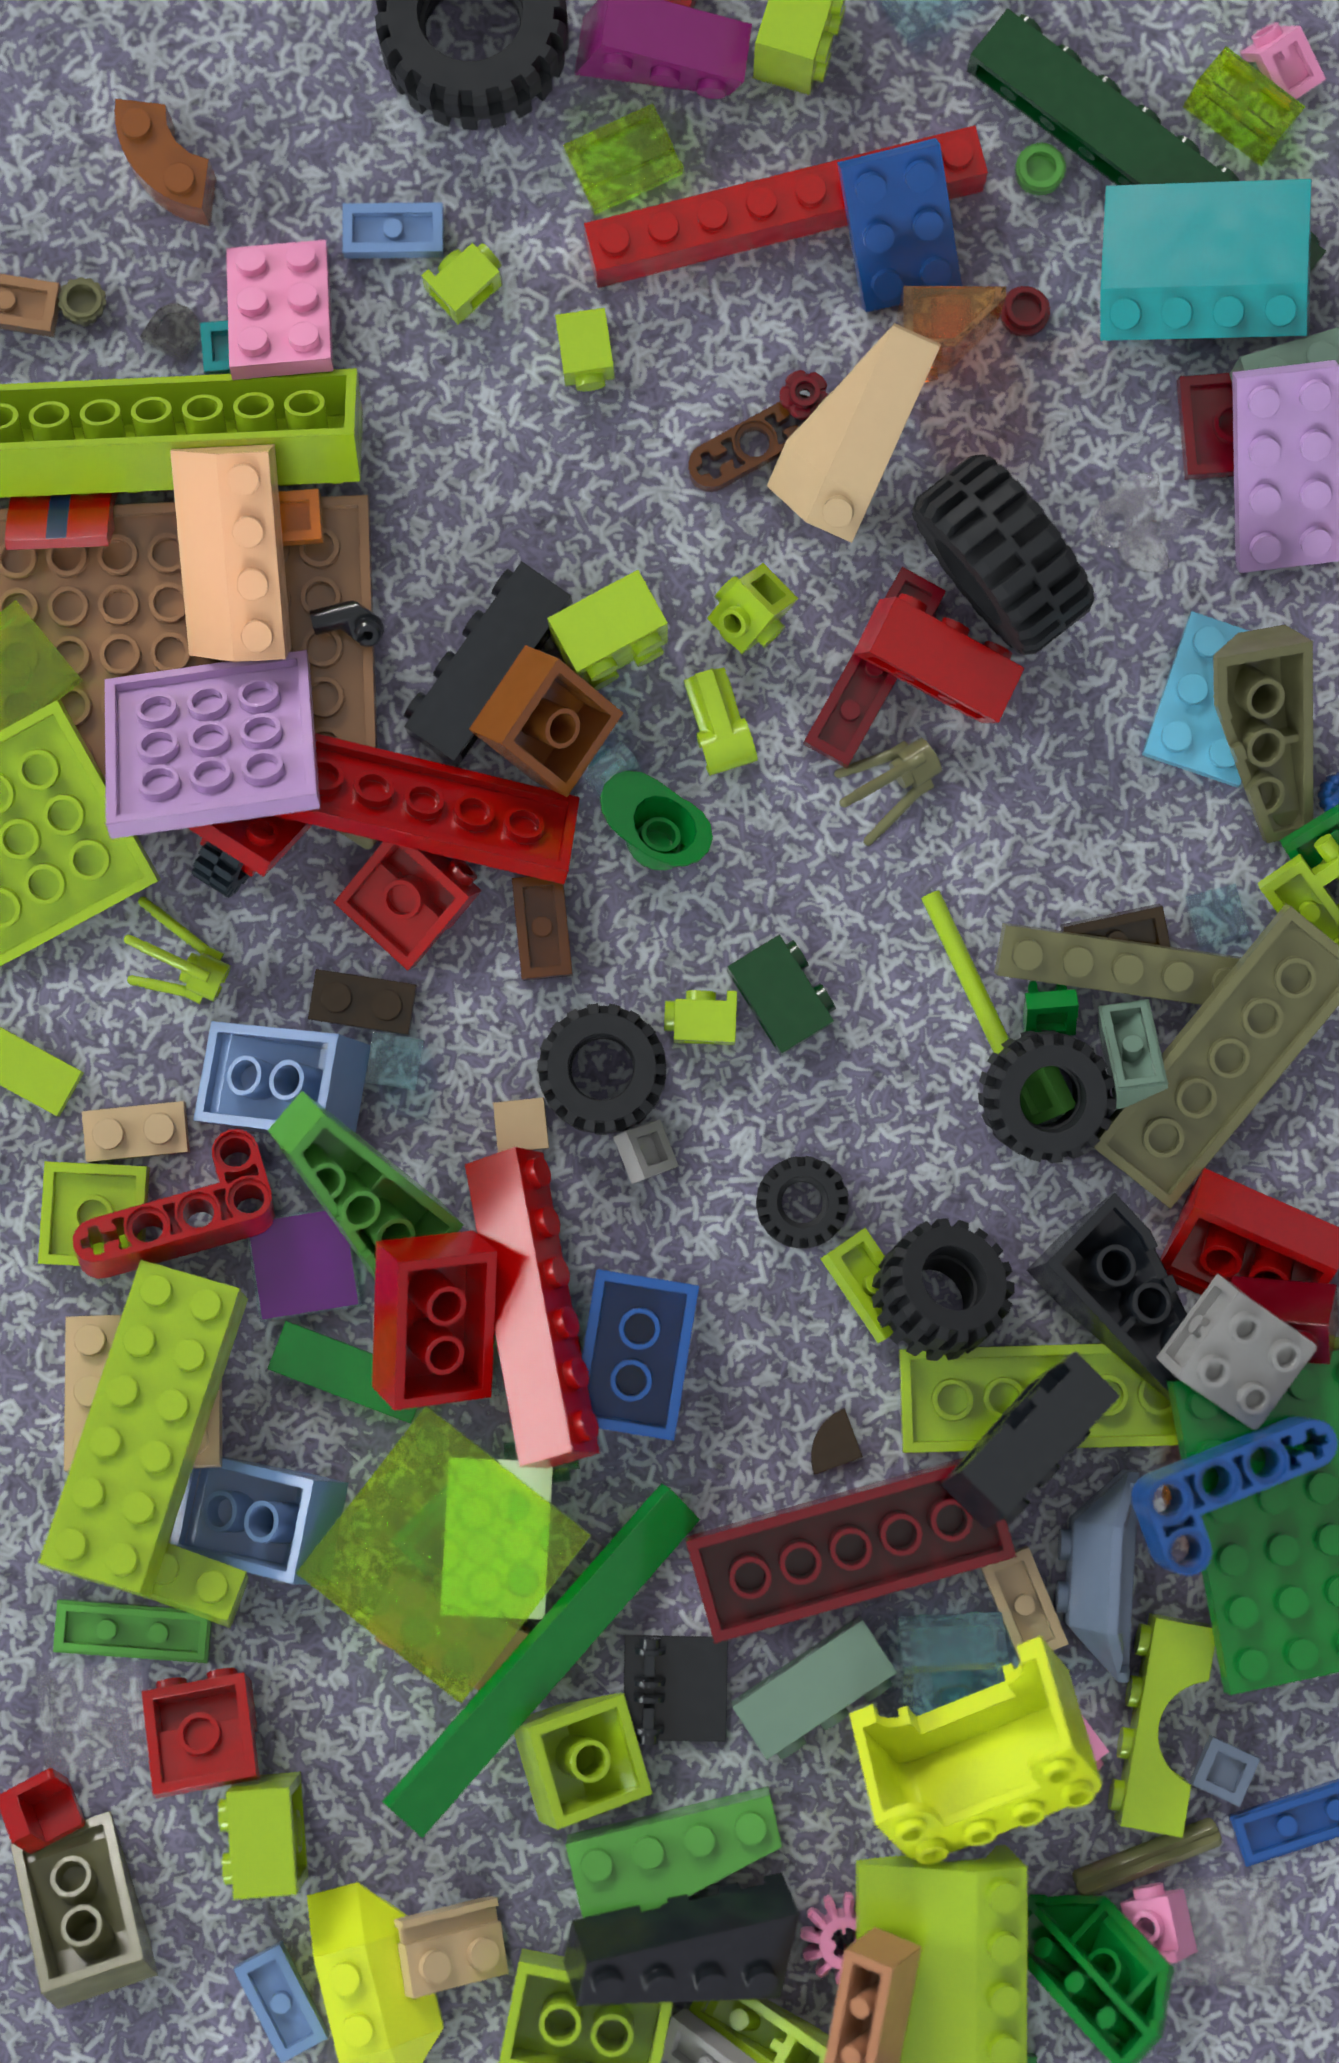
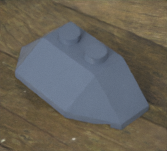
(1101, 1573)

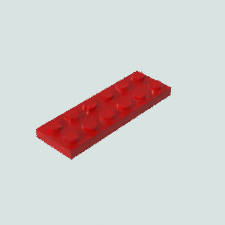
(442, 809)

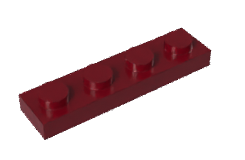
(863, 687)

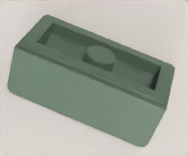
(1131, 1051)

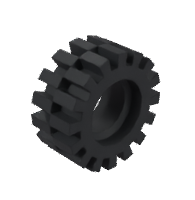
(830, 1187)

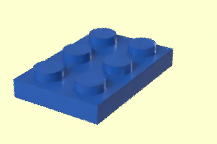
(899, 222)

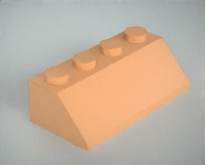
(231, 552)

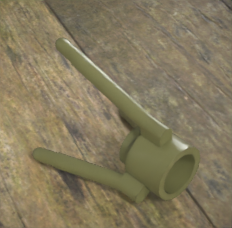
(911, 765)

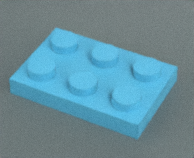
(1186, 722)

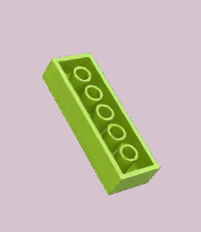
(144, 1429)

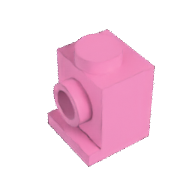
(1170, 1917)

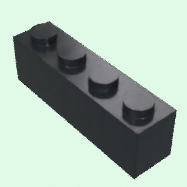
(475, 671)

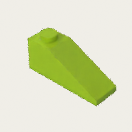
(764, 2030)

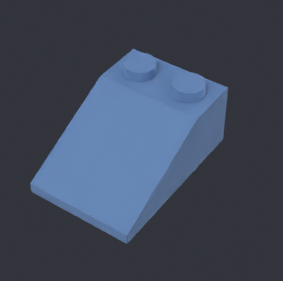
(260, 1070)
(258, 1516)

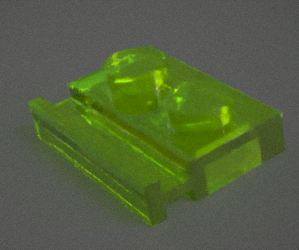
(623, 158)

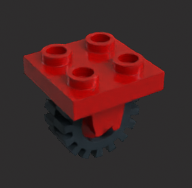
(242, 848)

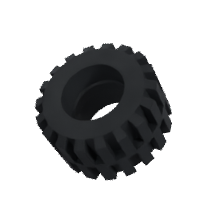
(594, 1024)
(1077, 1126)
(968, 1263)

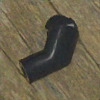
(352, 619)

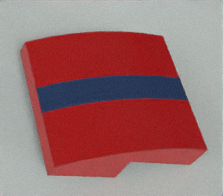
(60, 521)

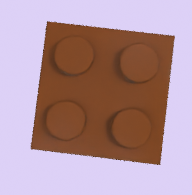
(546, 720)

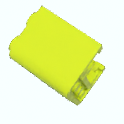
(979, 1761)

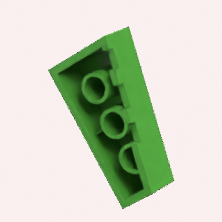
(355, 1182)
(670, 1851)

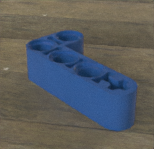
(1234, 1483)

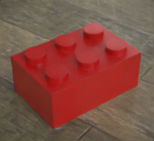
(434, 1319)

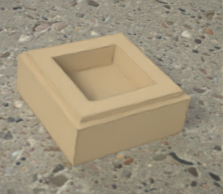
(521, 1124)

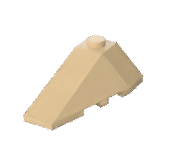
(846, 443)

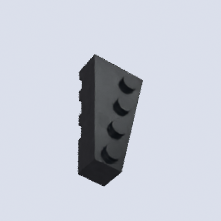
(686, 1949)

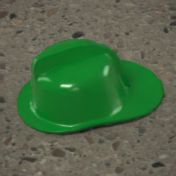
(655, 821)

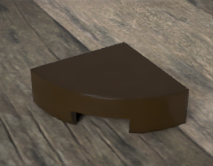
(834, 1443)

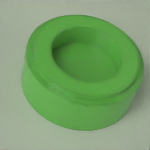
(1040, 169)

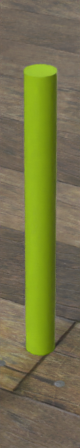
(965, 970)

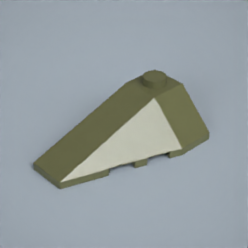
(1268, 721)

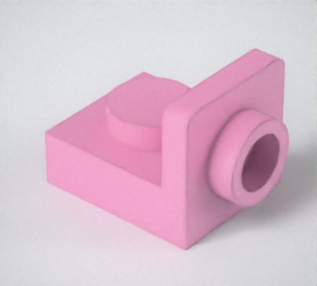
(1285, 58)

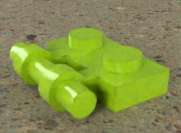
(1304, 887)

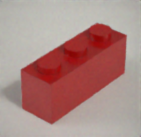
(939, 658)

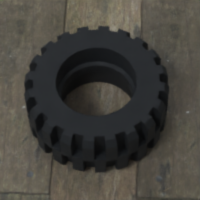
(478, 87)
(1003, 554)

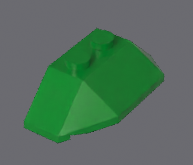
(1100, 1972)

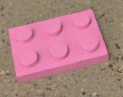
(279, 309)

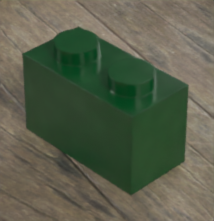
(781, 994)

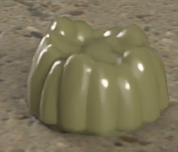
(82, 301)

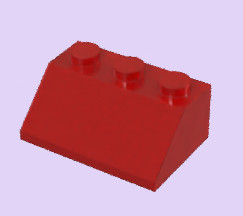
(1246, 1234)

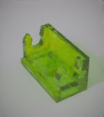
(1243, 106)

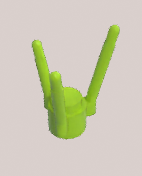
(200, 973)

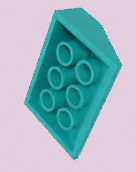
(1206, 260)

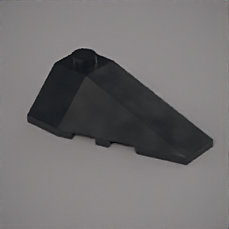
(1115, 1286)

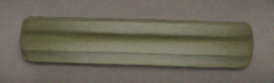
(1146, 1858)

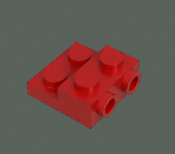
(408, 899)
(201, 1732)

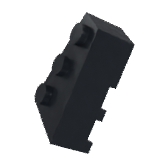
(1029, 1441)

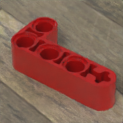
(173, 1212)

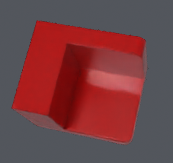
(40, 1811)

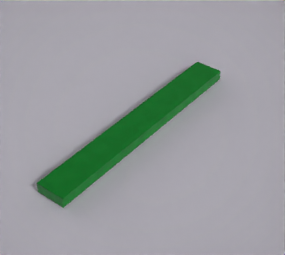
(541, 1661)

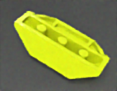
(363, 1979)

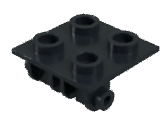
(676, 1687)

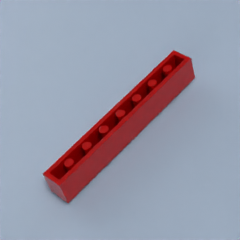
(750, 214)

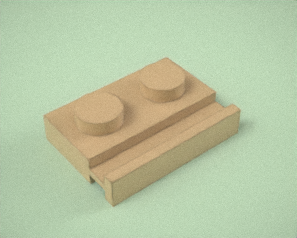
(451, 1947)

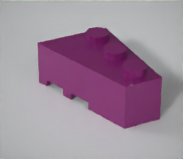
(663, 46)

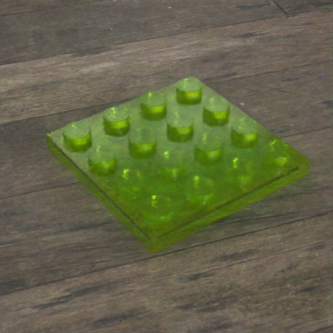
(443, 1554)

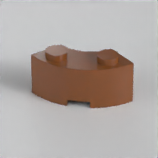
(165, 169)

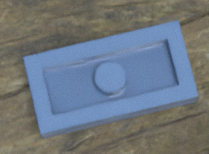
(392, 230)
(281, 2001)

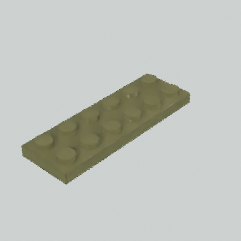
(1228, 1057)

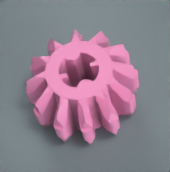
(822, 1936)

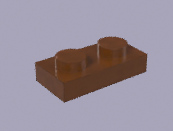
(541, 928)

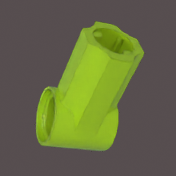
(721, 732)

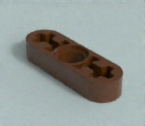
(715, 449)

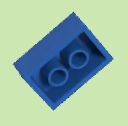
(638, 1352)

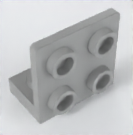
(1236, 1353)

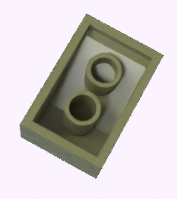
(83, 1915)

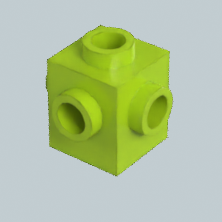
(752, 608)

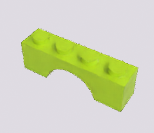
(1173, 1658)

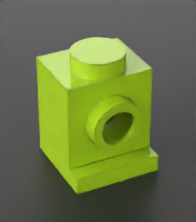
(464, 280)
(702, 1018)

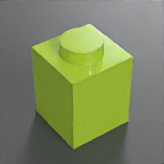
(585, 349)

